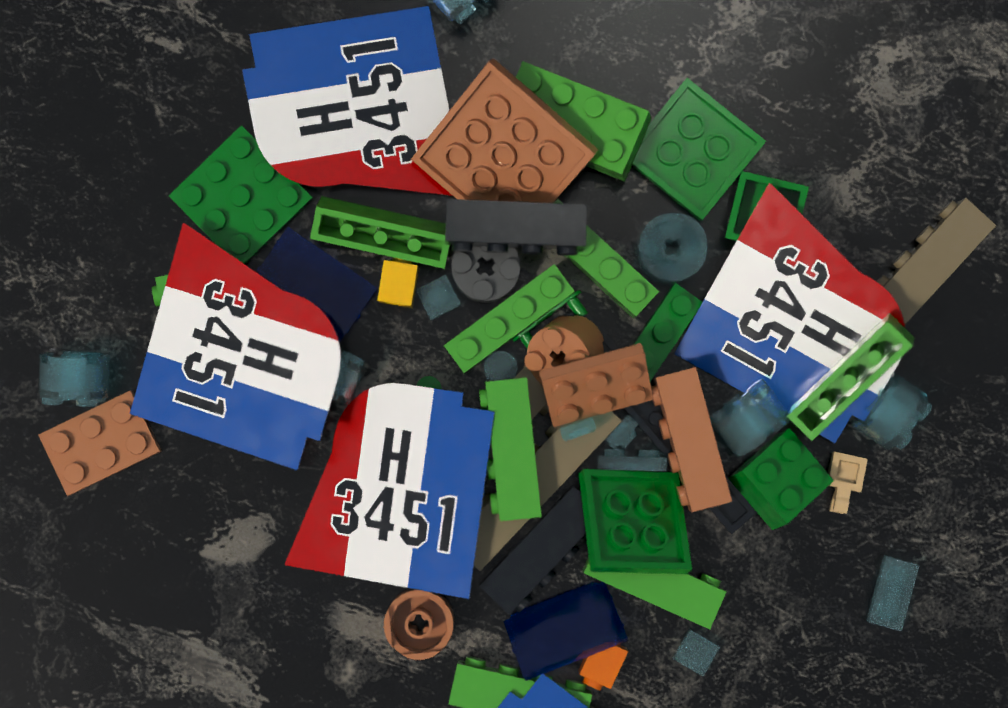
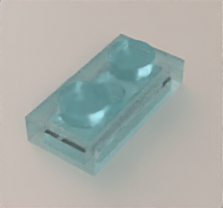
(645, 461)
(892, 593)

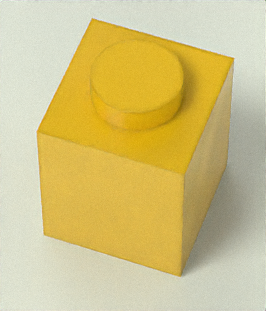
(398, 282)

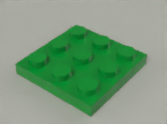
(695, 149)
(240, 197)
(634, 522)

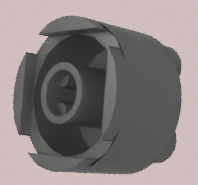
(484, 287)

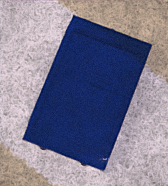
(311, 273)
(565, 629)

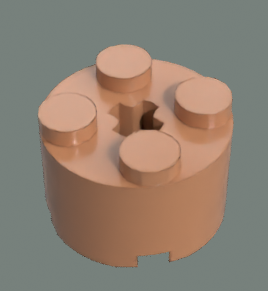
(563, 342)
(406, 637)

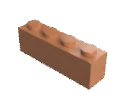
(691, 439)

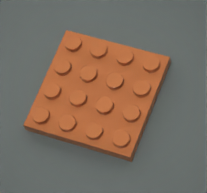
(503, 144)

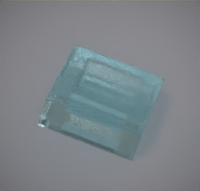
(577, 429)
(696, 652)

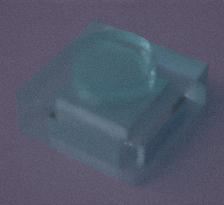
(438, 297)
(623, 433)

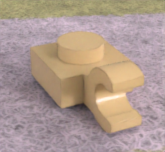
(848, 476)

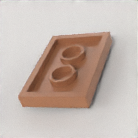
(596, 385)
(99, 444)

